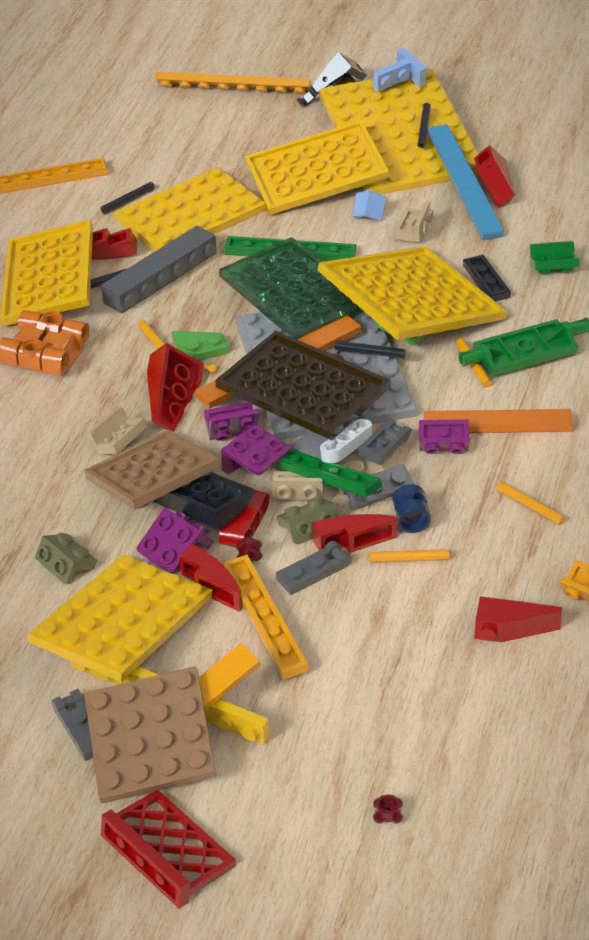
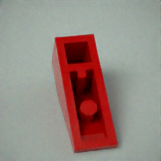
(510, 620)

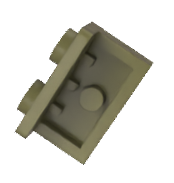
(300, 519)
(64, 556)

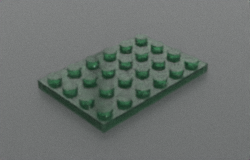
(289, 288)

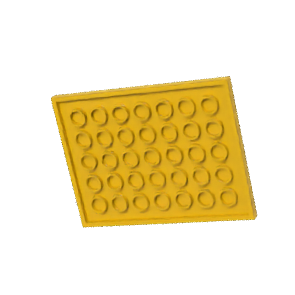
(394, 126)

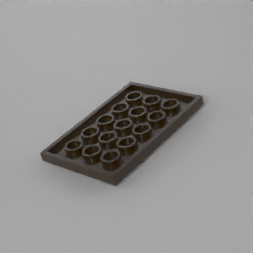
(303, 384)

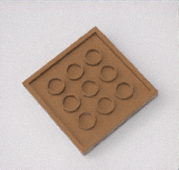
(152, 469)
(149, 734)

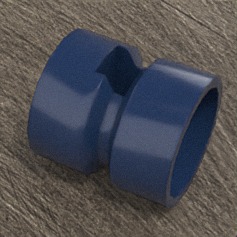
(411, 508)

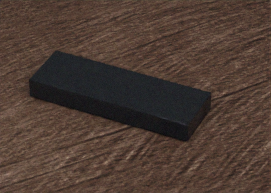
(486, 277)

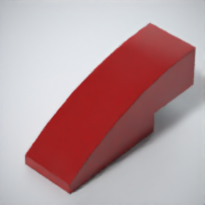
(113, 245)
(355, 531)
(210, 573)

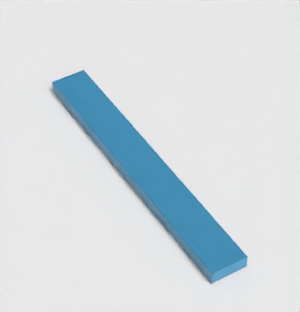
(465, 182)

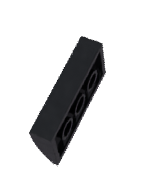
(209, 500)

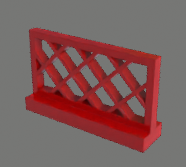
(148, 856)

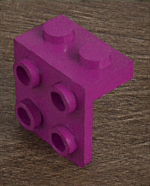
(230, 420)
(253, 450)
(170, 537)

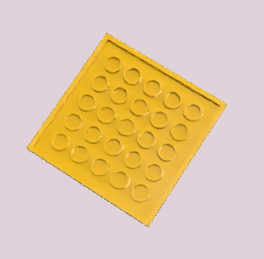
(412, 292)

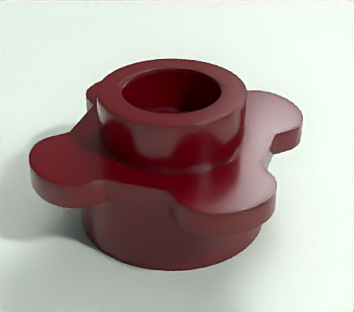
(250, 547)
(390, 803)

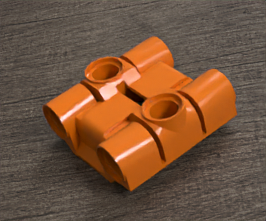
(53, 355)

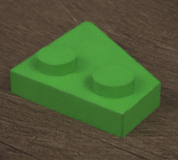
(201, 344)

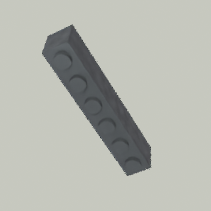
(158, 269)

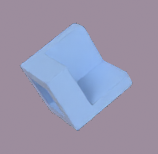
(369, 205)

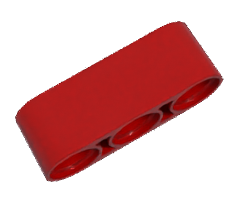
(247, 521)

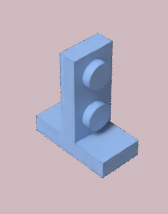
(405, 68)

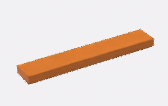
(509, 420)

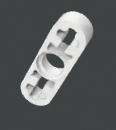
(346, 442)

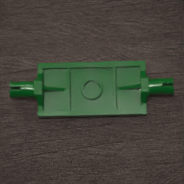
(525, 346)

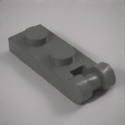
(384, 441)
(391, 481)
(313, 568)
(75, 721)

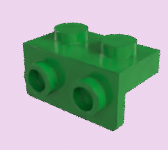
(553, 256)

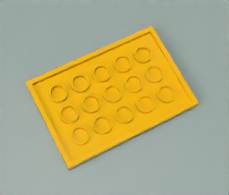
(316, 167)
(205, 201)
(48, 271)
(120, 617)

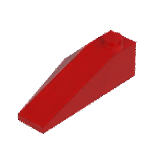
(171, 383)

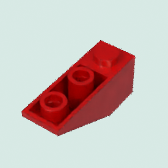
(495, 175)

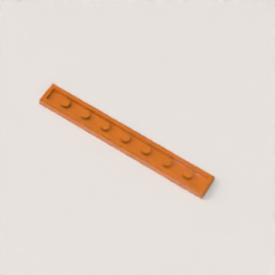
(322, 339)

